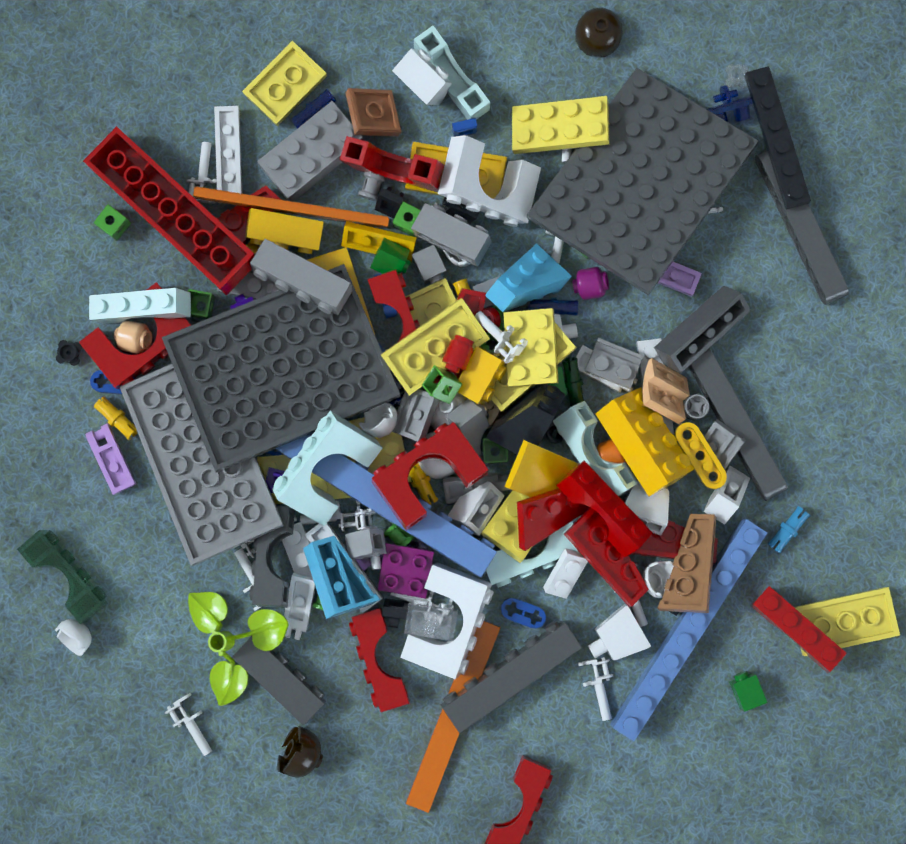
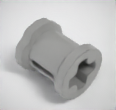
(371, 186)

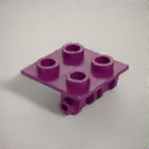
(405, 570)

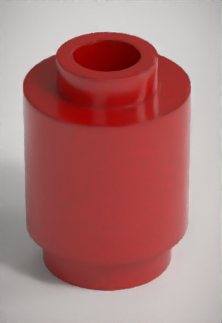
(458, 354)

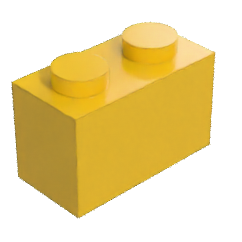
(481, 376)

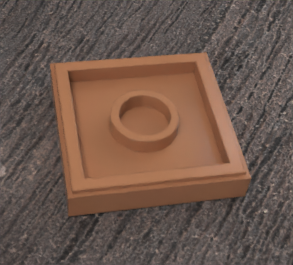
(373, 112)

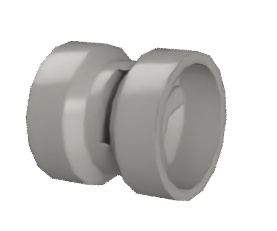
(699, 405)

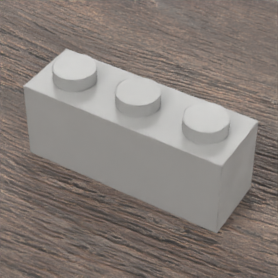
(452, 234)

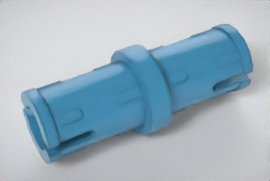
(788, 529)

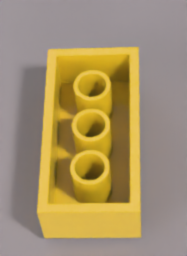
(644, 442)

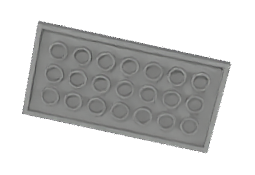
(207, 507)

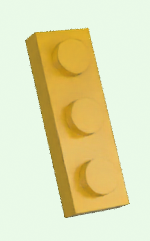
(369, 238)

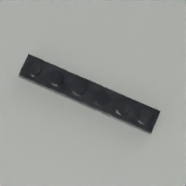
(777, 138)

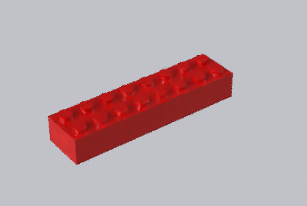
(171, 210)

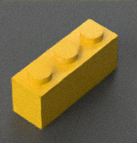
(284, 230)

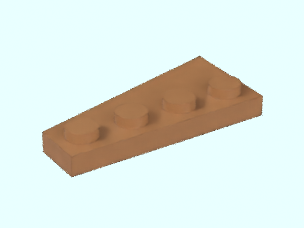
(692, 568)

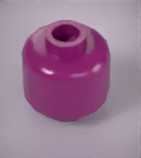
(591, 283)

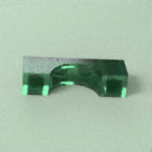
(83, 598)

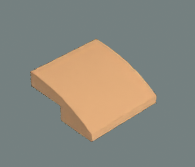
(665, 391)

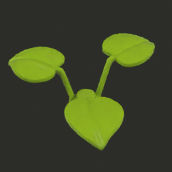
(267, 633)

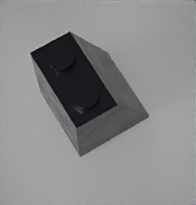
(527, 418)

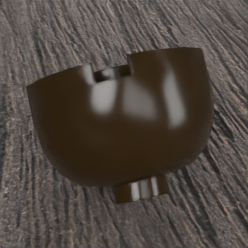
(598, 32)
(301, 753)

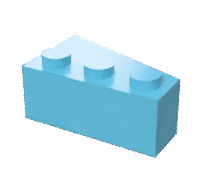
(528, 279)
(336, 578)

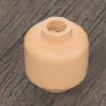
(133, 337)

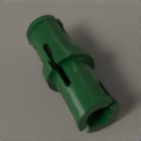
(573, 381)

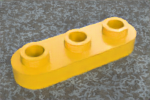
(709, 462)

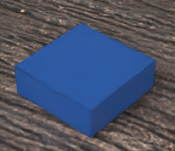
(464, 127)

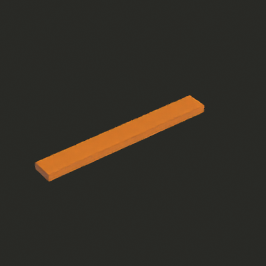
(290, 207)
(445, 733)

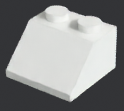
(423, 77)

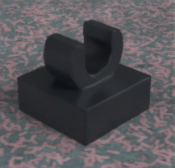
(388, 202)
(395, 610)

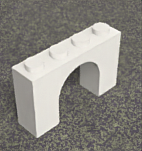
(462, 184)
(471, 596)

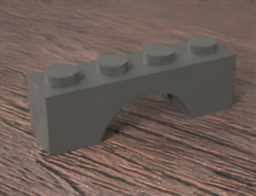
(268, 587)

